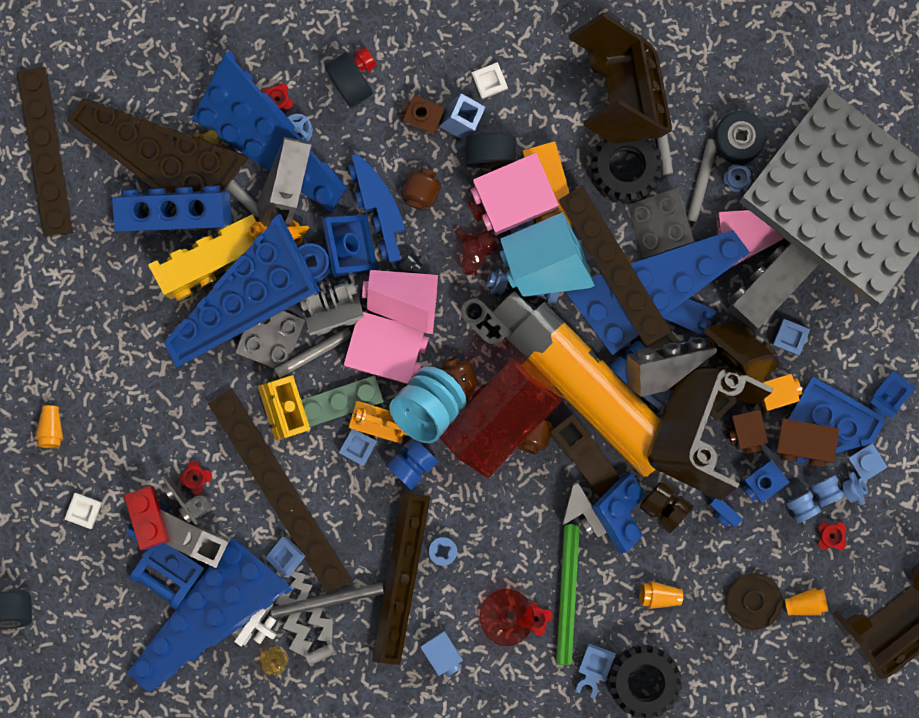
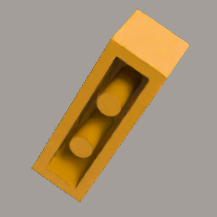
(554, 172)

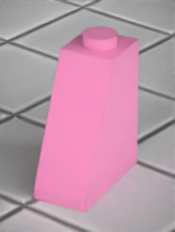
(750, 229)
(403, 297)

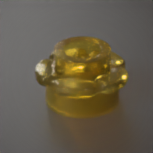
(281, 661)

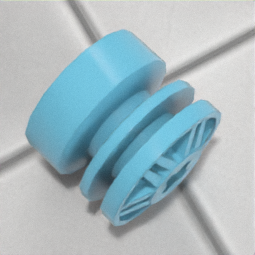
(427, 404)

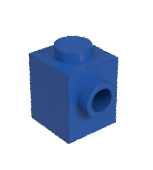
(764, 482)

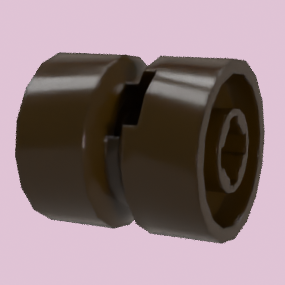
(657, 501)

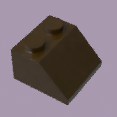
(741, 350)

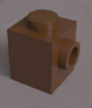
(422, 115)
(747, 431)

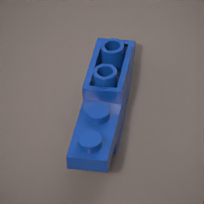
(376, 197)

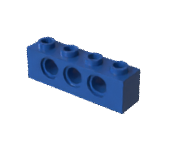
(130, 218)

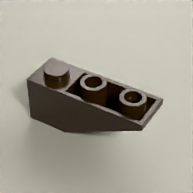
(585, 455)

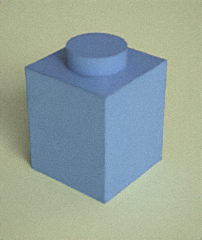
(462, 116)
(442, 654)

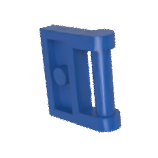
(174, 566)

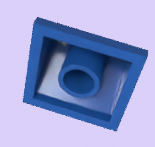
(349, 245)

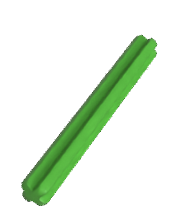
(567, 594)

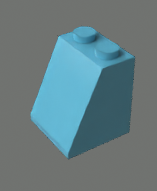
(546, 258)

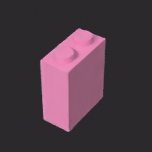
(514, 194)
(385, 348)

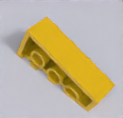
(204, 262)

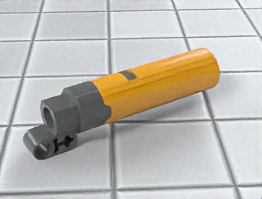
(574, 372)

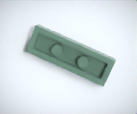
(341, 400)

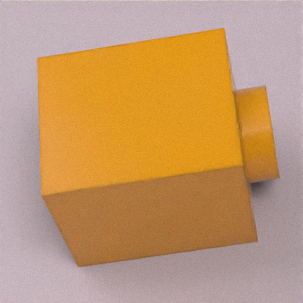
(785, 392)

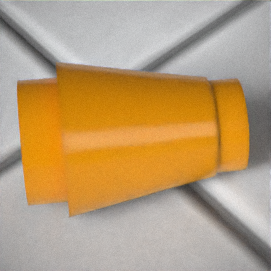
(49, 428)
(659, 595)
(807, 603)

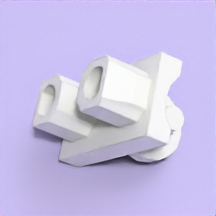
(245, 632)

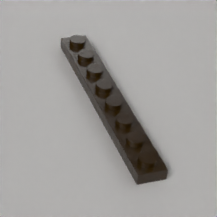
(280, 491)

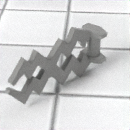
(299, 645)

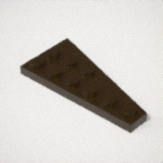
(156, 152)

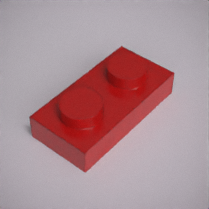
(146, 518)

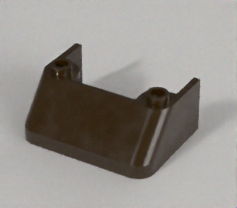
(632, 78)
(677, 442)
(889, 636)

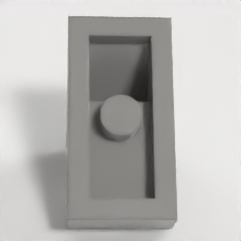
(578, 505)

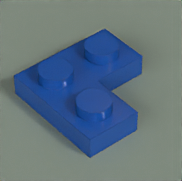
(614, 512)

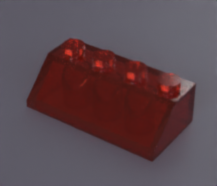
(501, 416)

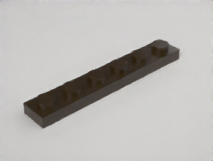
(45, 152)
(614, 266)
(401, 578)

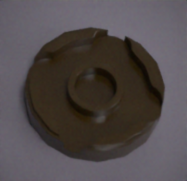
(746, 604)

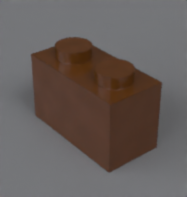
(806, 441)

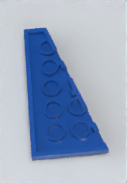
(257, 127)
(668, 280)
(253, 289)
(209, 613)

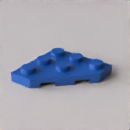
(831, 408)

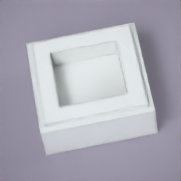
(489, 80)
(83, 510)

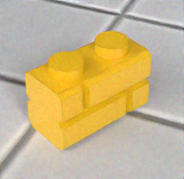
(284, 407)

